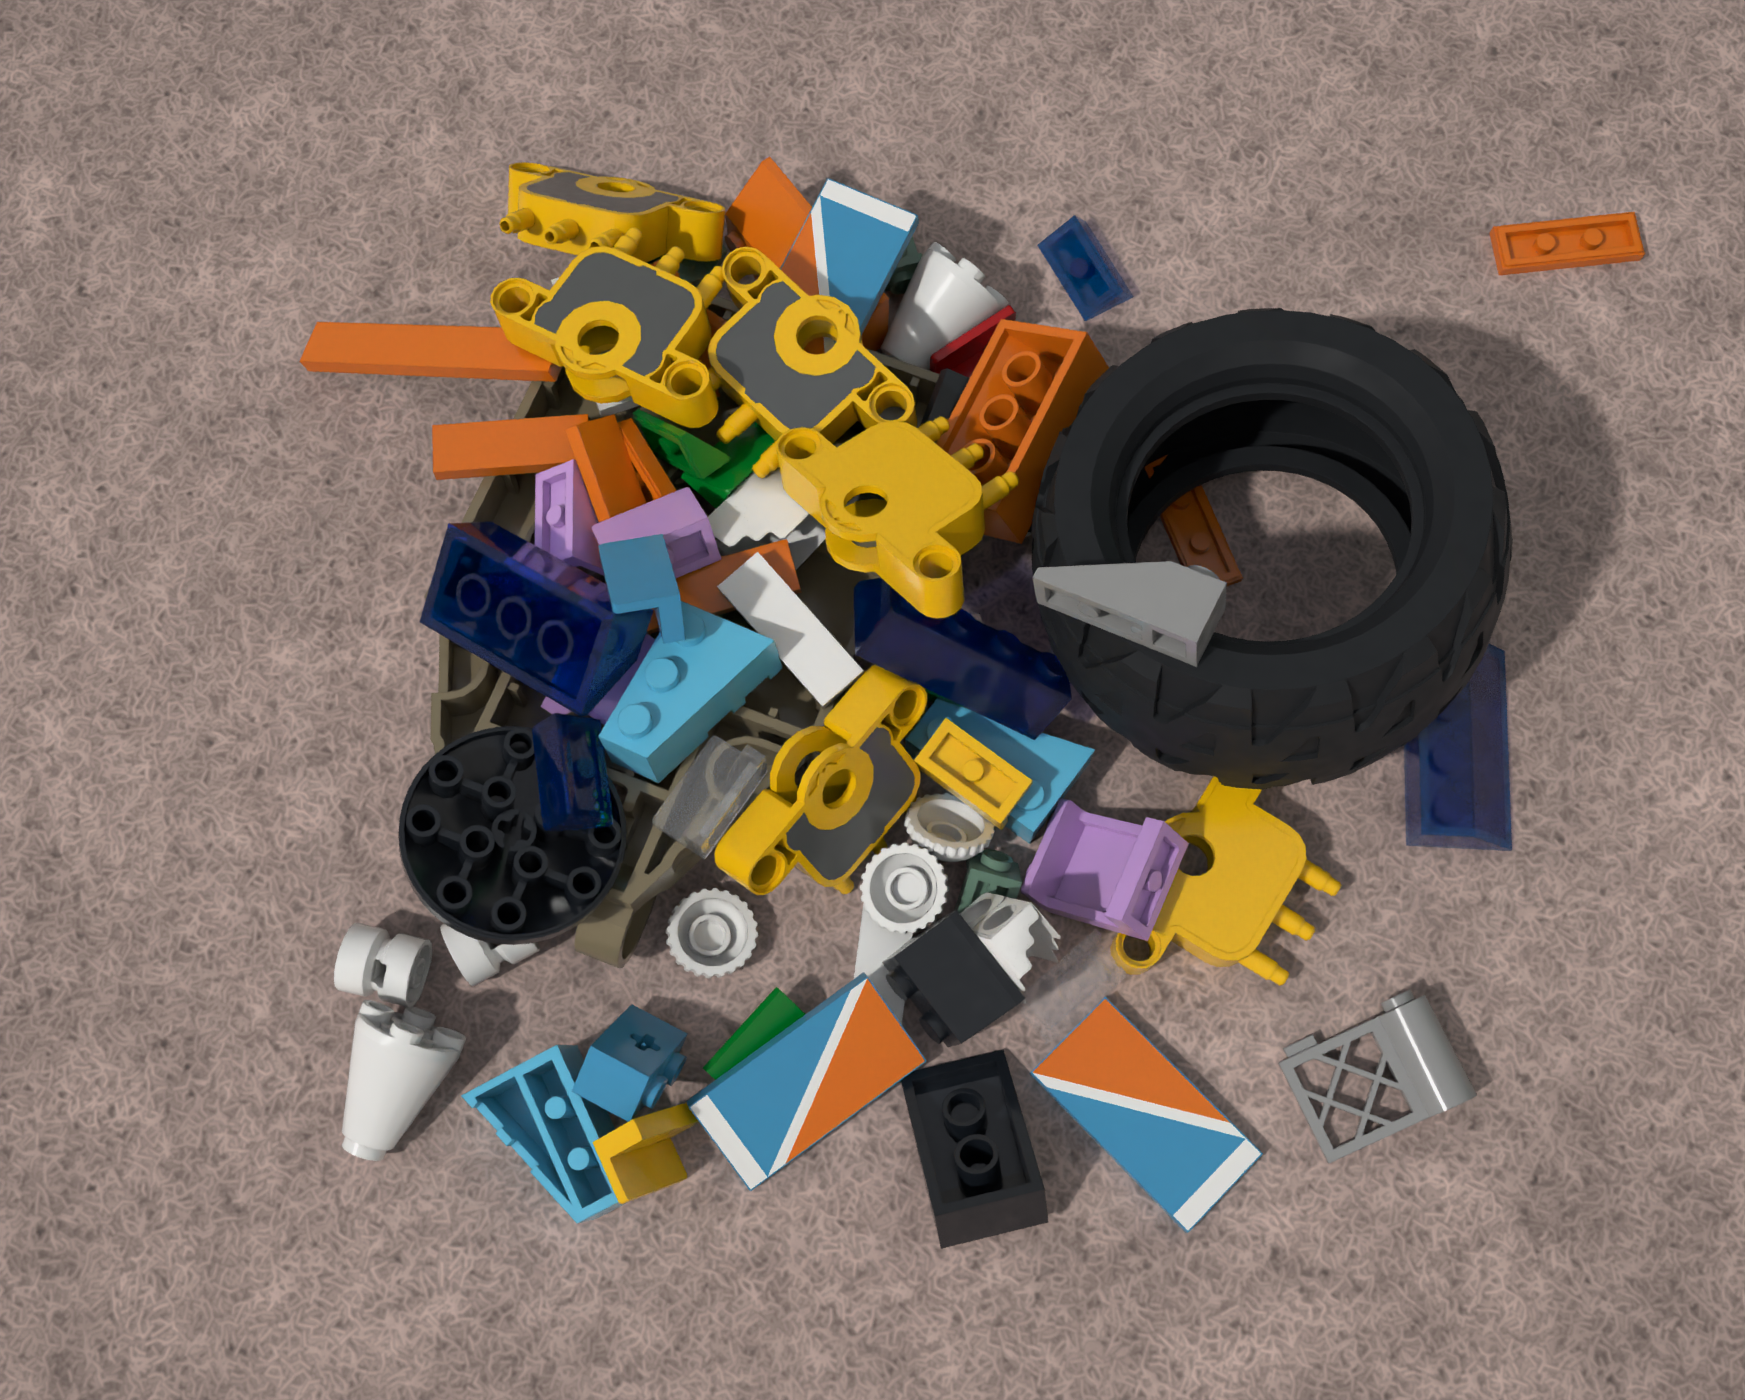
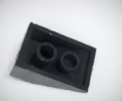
(974, 1149)

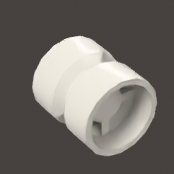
(481, 959)
(375, 962)

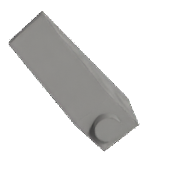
(1145, 602)

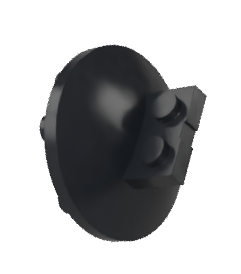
(481, 850)

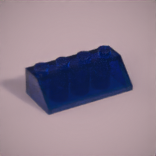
(531, 615)
(960, 659)
(1461, 768)

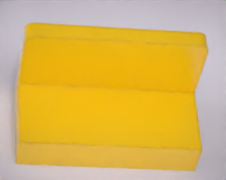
(973, 773)
(642, 1155)

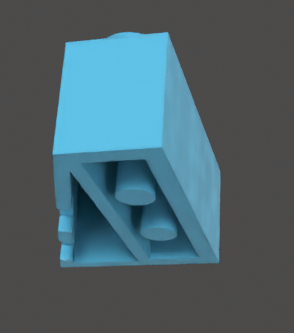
(1047, 760)

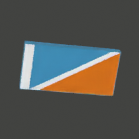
(848, 251)
(806, 1081)
(1146, 1114)

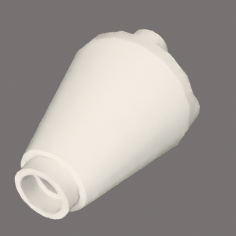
(939, 307)
(393, 1074)

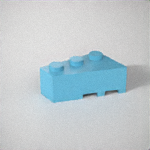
(685, 692)
(552, 1129)

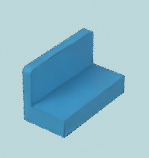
(643, 578)

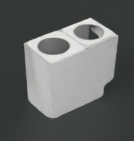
(764, 514)
(1011, 933)

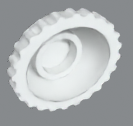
(947, 827)
(904, 888)
(702, 935)

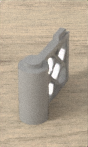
(1417, 1057)

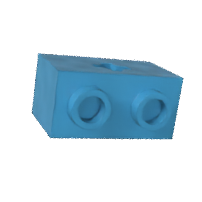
(631, 1063)

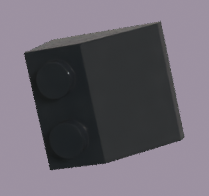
(951, 980)

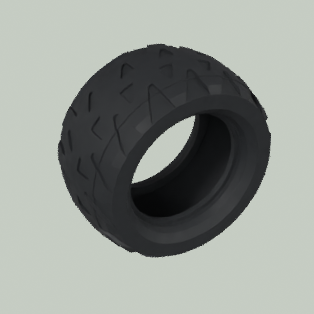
(1308, 402)

